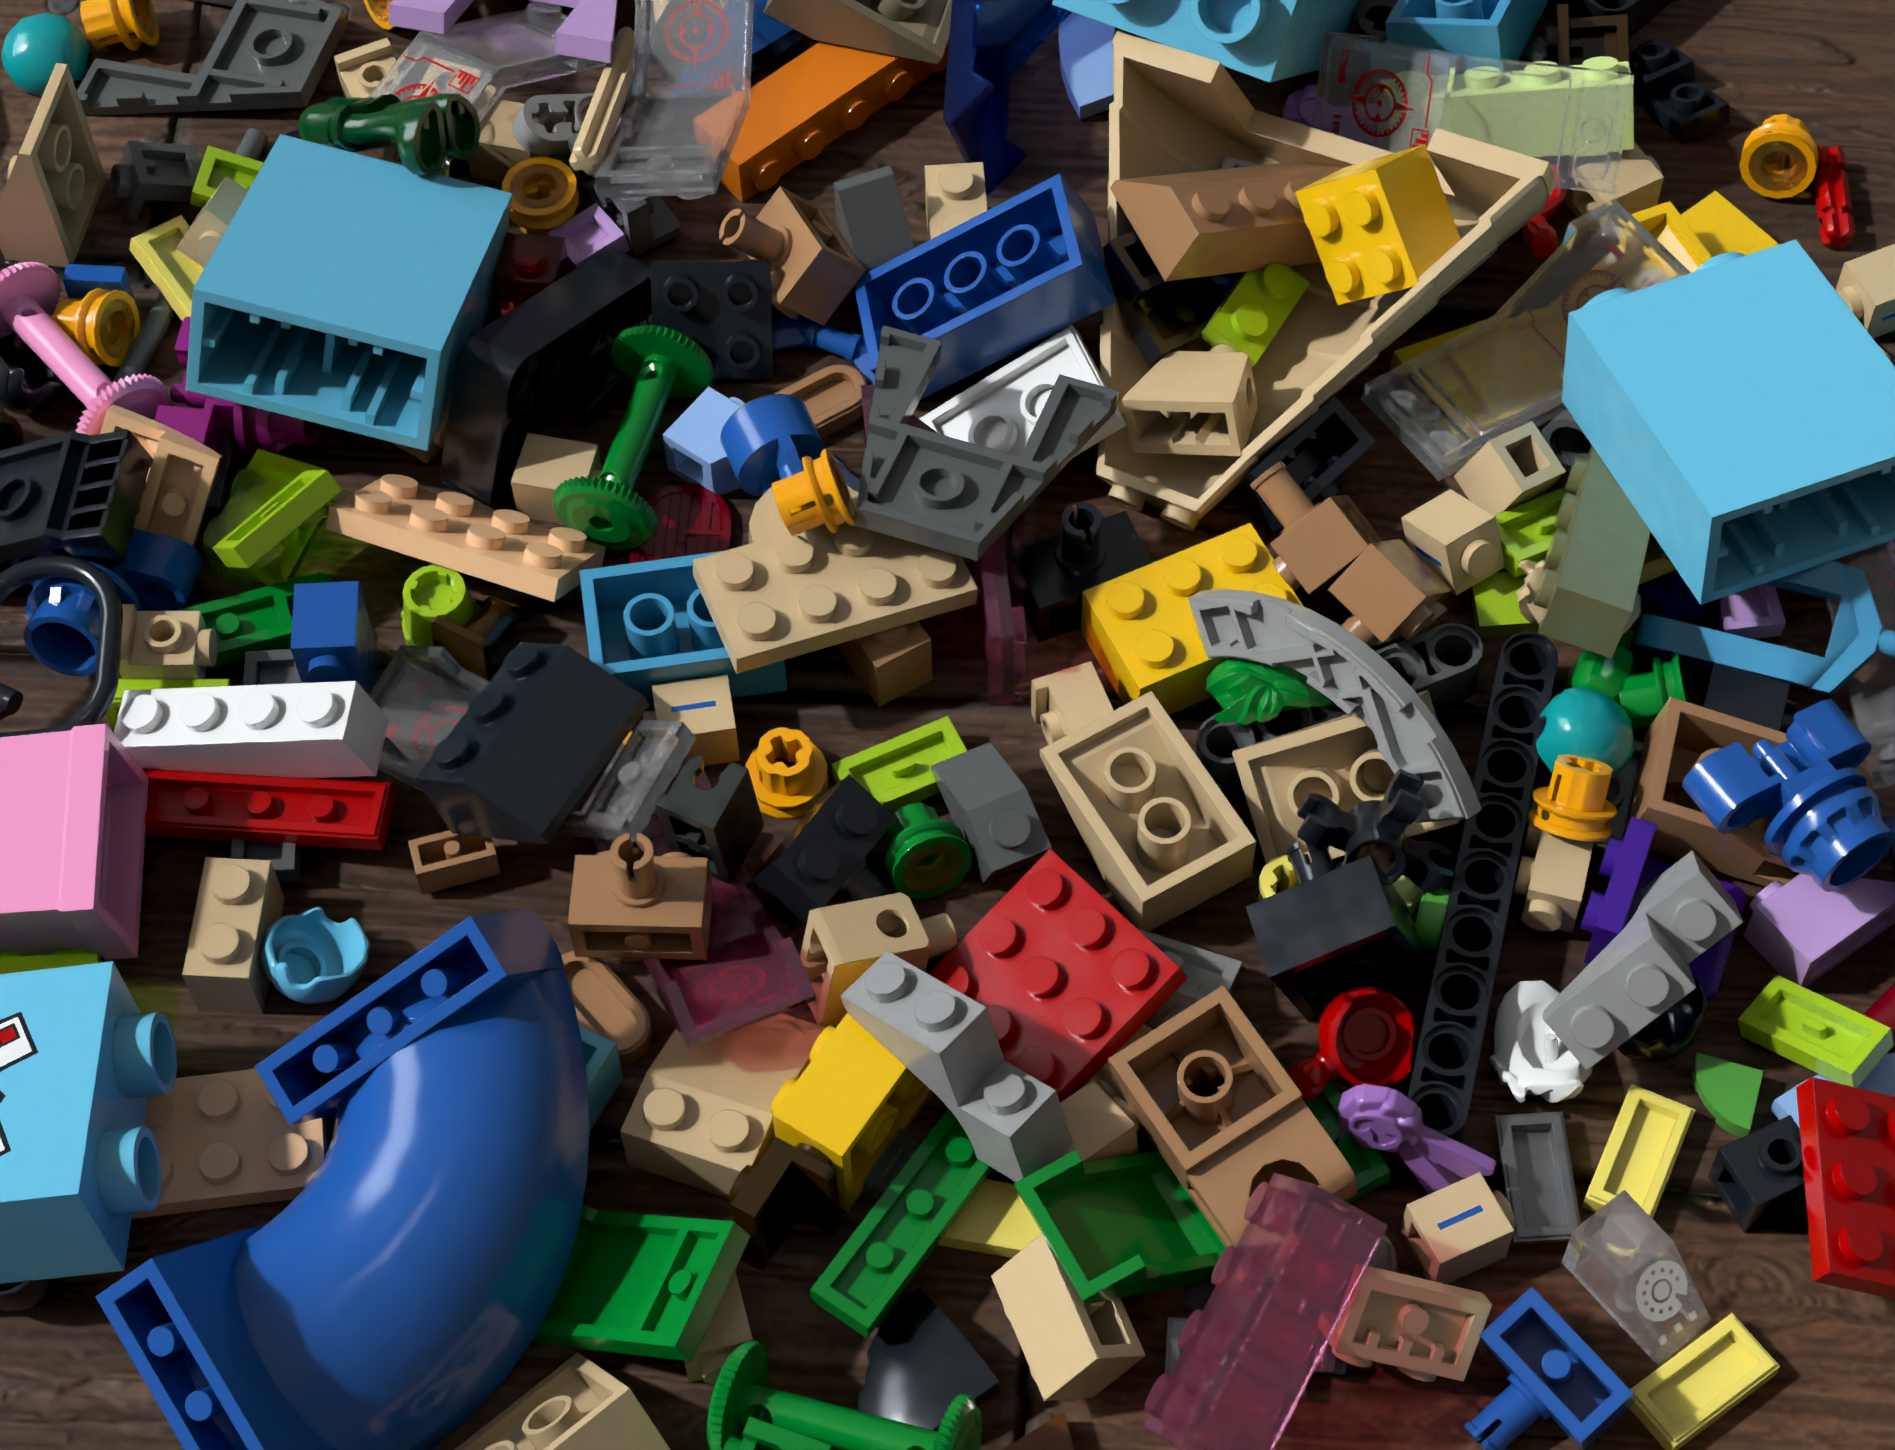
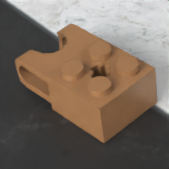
(1670, 749)
(1237, 1136)

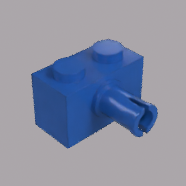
(1549, 1377)

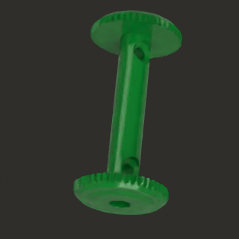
(661, 367)
(744, 1393)

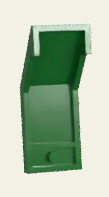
(1133, 1227)
(643, 1283)

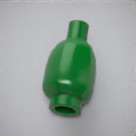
(1604, 673)

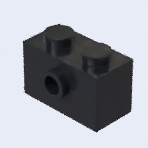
(1312, 457)

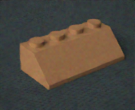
(1222, 218)

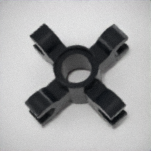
(1379, 831)

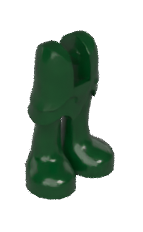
(422, 127)

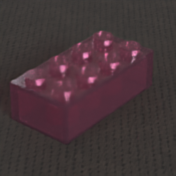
(1264, 1320)

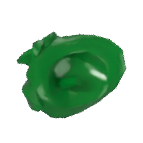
(1259, 691)

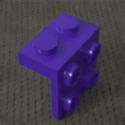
(1629, 872)

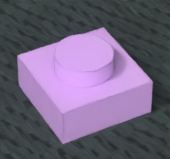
(590, 235)

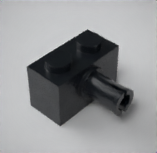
(1056, 569)
(825, 855)

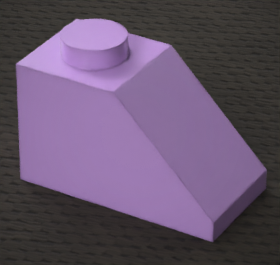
(1813, 930)

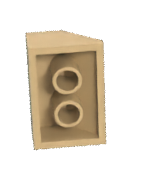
(571, 1410)

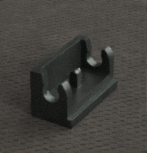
(714, 821)

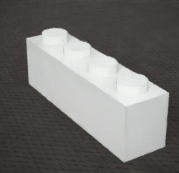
(255, 729)

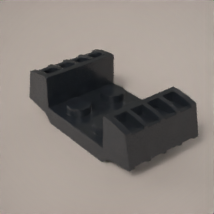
(72, 496)

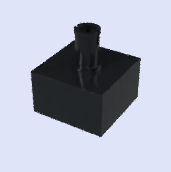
(1335, 931)

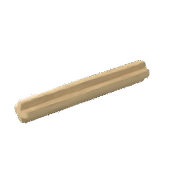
(605, 106)

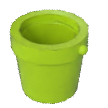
(430, 593)

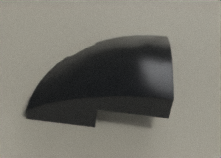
(921, 1366)

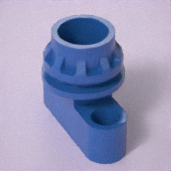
(67, 615)
(1807, 790)

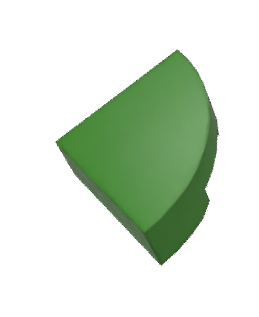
(1727, 1091)

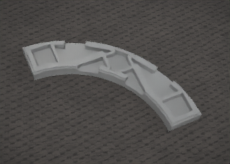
(1350, 675)

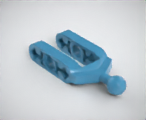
(1852, 644)

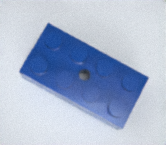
(992, 282)

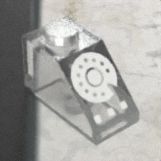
(1637, 1277)

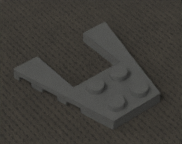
(261, 59)
(948, 488)

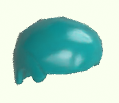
(39, 44)
(1586, 726)

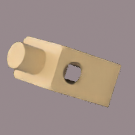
(1193, 404)
(853, 935)

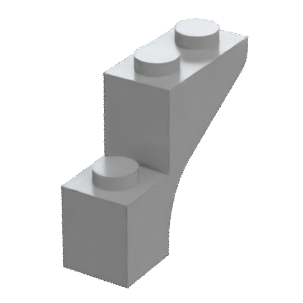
(1645, 963)
(956, 1054)

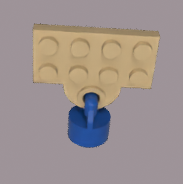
(814, 587)

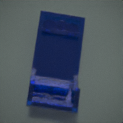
(984, 49)

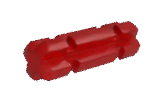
(1833, 198)

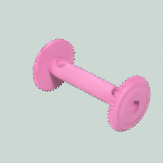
(26, 306)

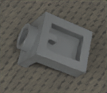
(153, 173)

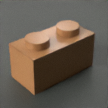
(452, 860)

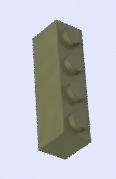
(1593, 561)

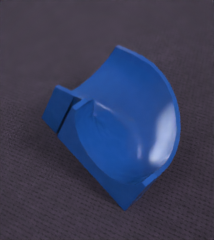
(420, 1240)

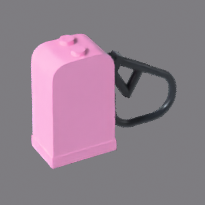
(71, 805)

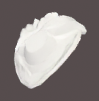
(1529, 1052)

